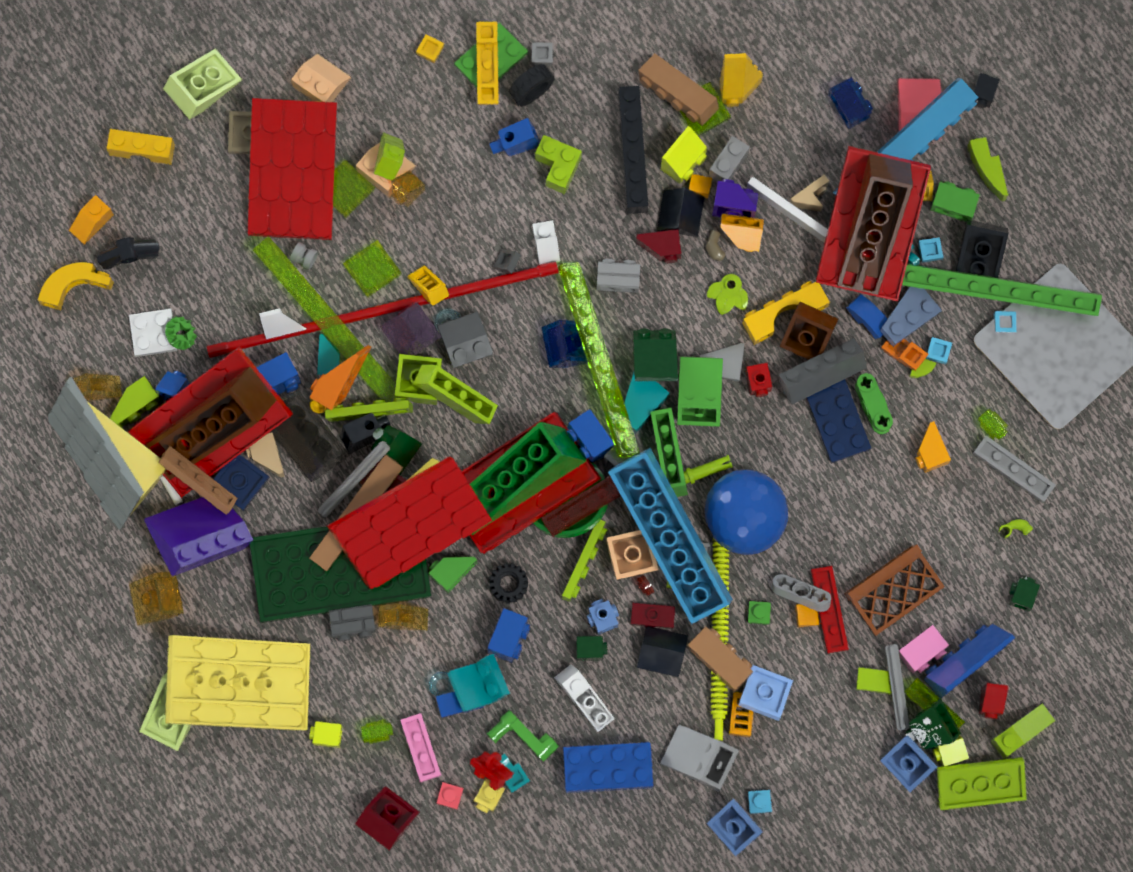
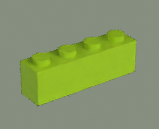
(455, 394)

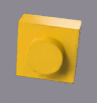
(430, 48)

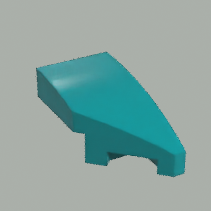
(327, 356)

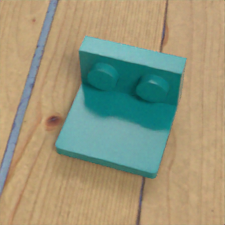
(478, 683)

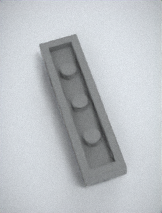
(1014, 469)

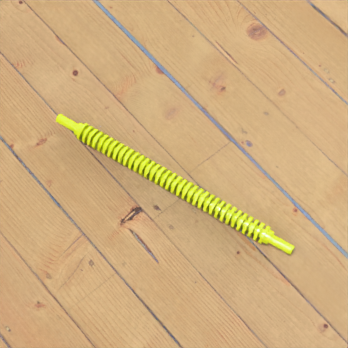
(719, 713)

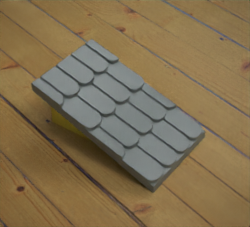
(112, 460)

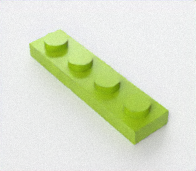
(378, 408)
(581, 569)

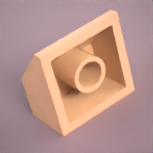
(319, 79)
(366, 169)
(630, 555)

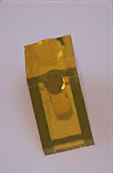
(98, 386)
(403, 617)

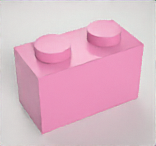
(923, 649)

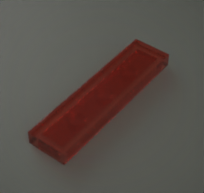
(581, 506)

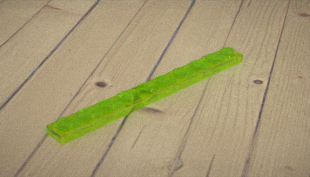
(324, 317)
(598, 360)

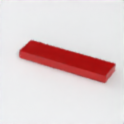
(832, 619)

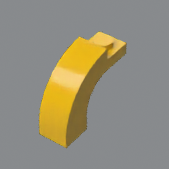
(67, 277)

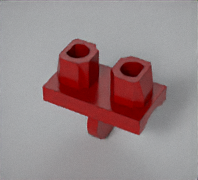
(491, 767)

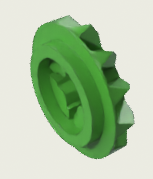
(180, 341)

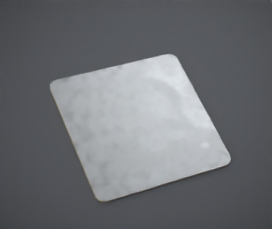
(1057, 355)

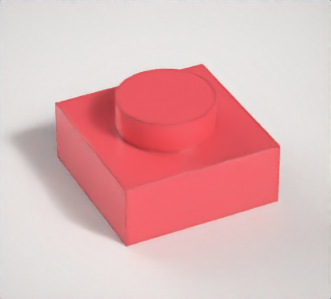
(449, 795)

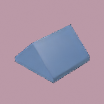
(908, 763)
(734, 827)

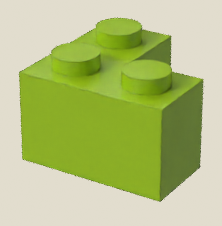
(562, 159)

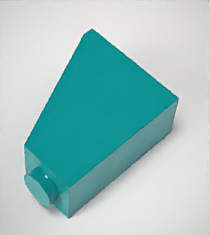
(642, 399)

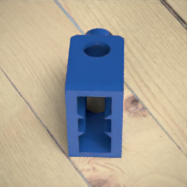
(523, 137)

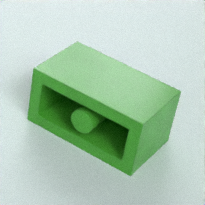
(955, 201)

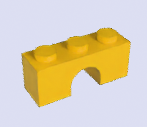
(154, 147)

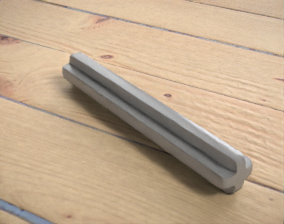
(897, 687)

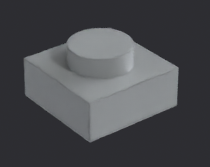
(542, 53)

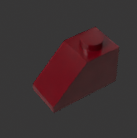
(662, 245)

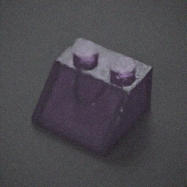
(410, 330)

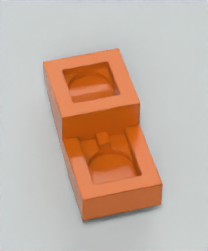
(906, 353)

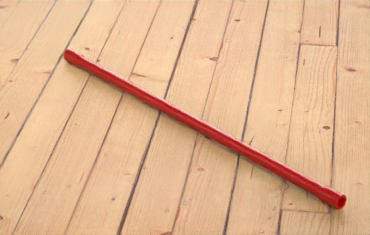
(539, 271)

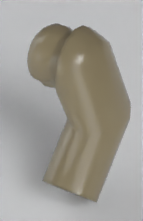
(713, 248)

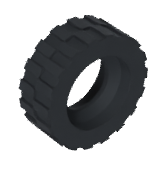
(531, 85)

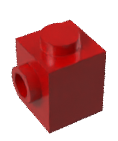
(759, 379)

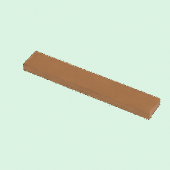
(375, 485)

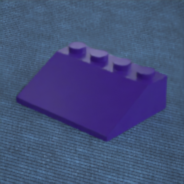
(197, 535)

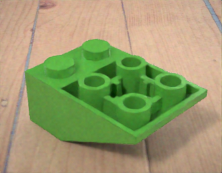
(700, 391)

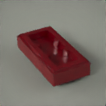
(653, 615)

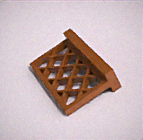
(880, 577)

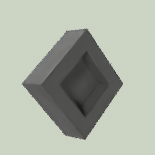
(507, 261)

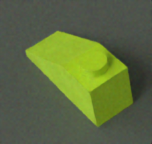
(389, 156)
(1023, 731)

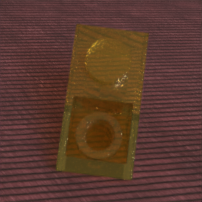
(407, 188)

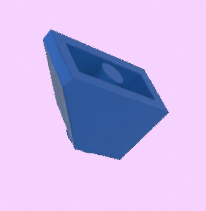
(171, 385)

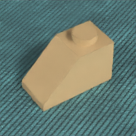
(266, 454)

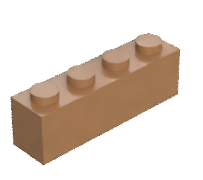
(678, 90)

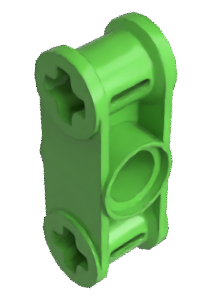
(873, 403)

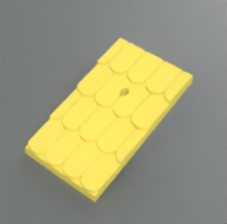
(237, 683)

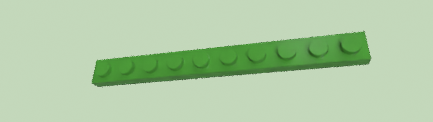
(1002, 289)

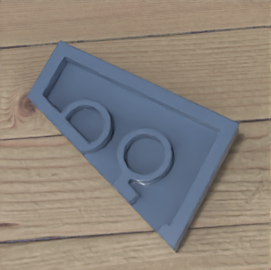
(909, 315)

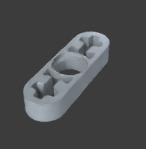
(789, 582)

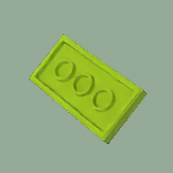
(981, 783)

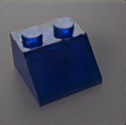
(563, 344)

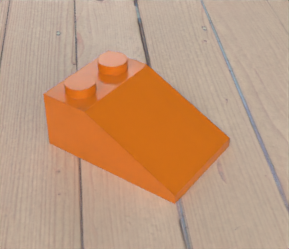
(336, 384)

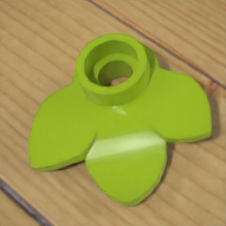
(727, 297)

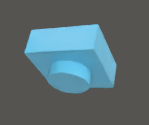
(930, 250)
(997, 314)
(939, 350)
(759, 801)

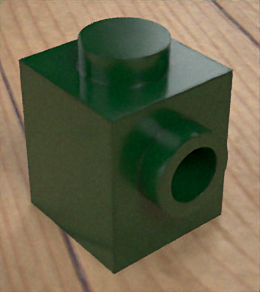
(1024, 593)
(591, 648)

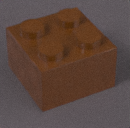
(808, 331)

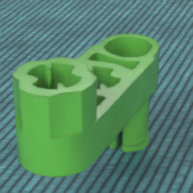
(542, 748)

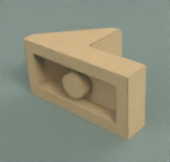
(806, 198)

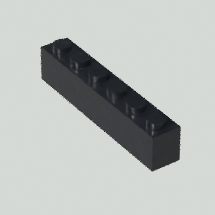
(633, 149)

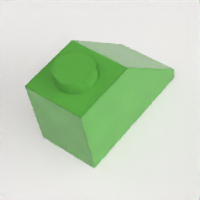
(451, 571)

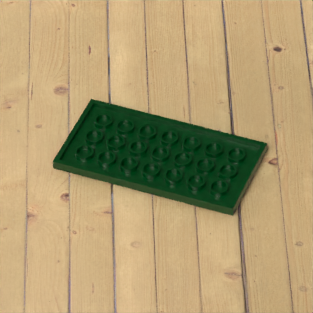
(297, 587)

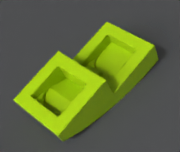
(873, 681)

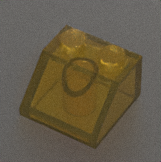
(156, 598)

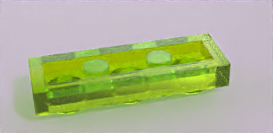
(923, 697)

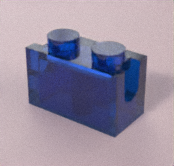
(850, 102)

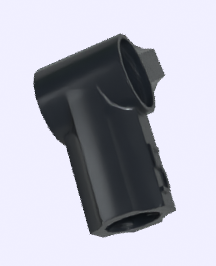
(128, 251)

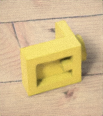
(487, 797)

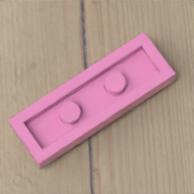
(420, 747)

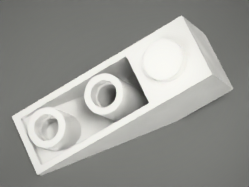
(584, 697)

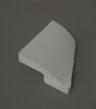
(732, 361)

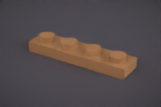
(197, 480)

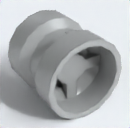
(304, 256)

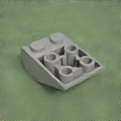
(699, 757)

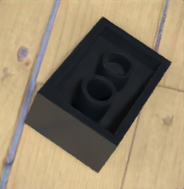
(982, 249)

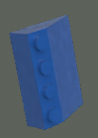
(968, 659)

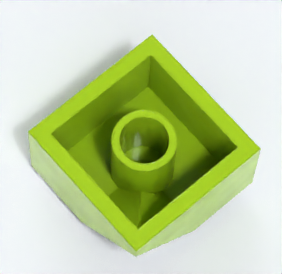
(407, 371)

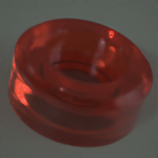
(644, 585)

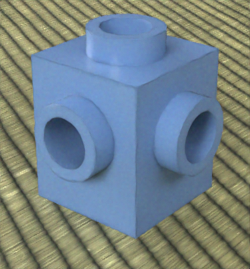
(602, 624)

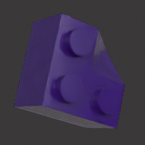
(734, 200)

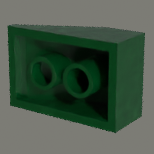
(655, 355)

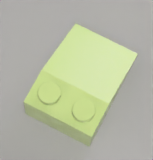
(201, 83)
(154, 722)

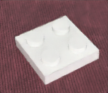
(149, 332)

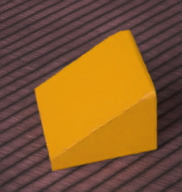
(700, 185)
(806, 616)

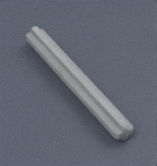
(353, 479)

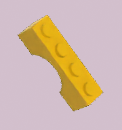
(761, 323)

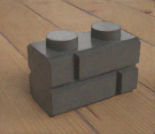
(352, 622)

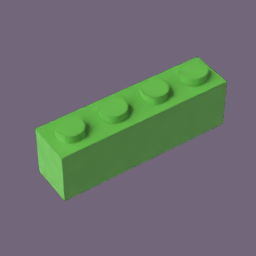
(669, 450)

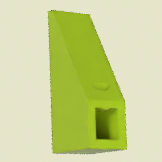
(135, 401)

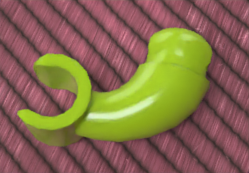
(1018, 524)

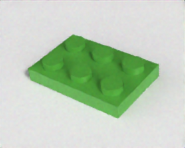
(509, 54)

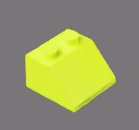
(684, 156)

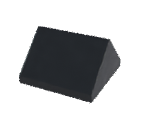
(681, 211)
(662, 651)

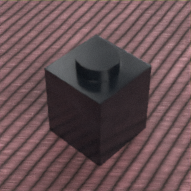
(985, 90)

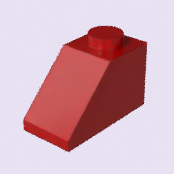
(993, 700)

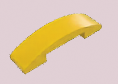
(487, 63)

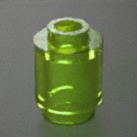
(993, 424)
(376, 731)

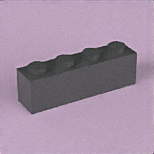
(822, 371)

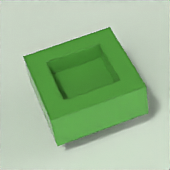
(759, 612)

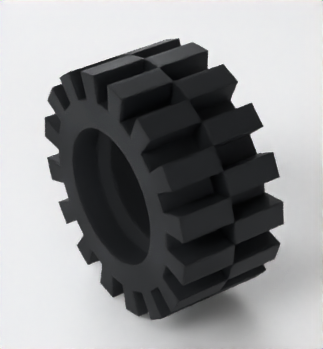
(518, 574)

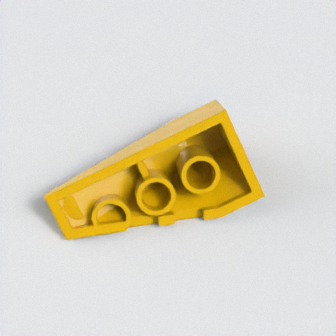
(738, 78)

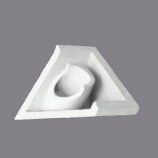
(278, 324)

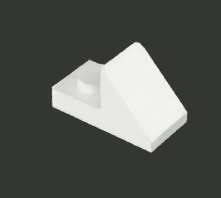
(546, 242)

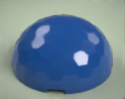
(746, 512)

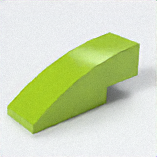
(988, 167)

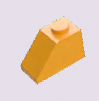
(90, 219)
(743, 231)
(932, 450)

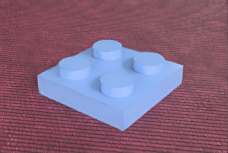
(765, 693)

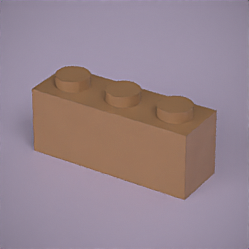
(720, 658)

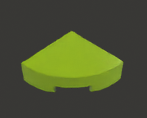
(924, 369)

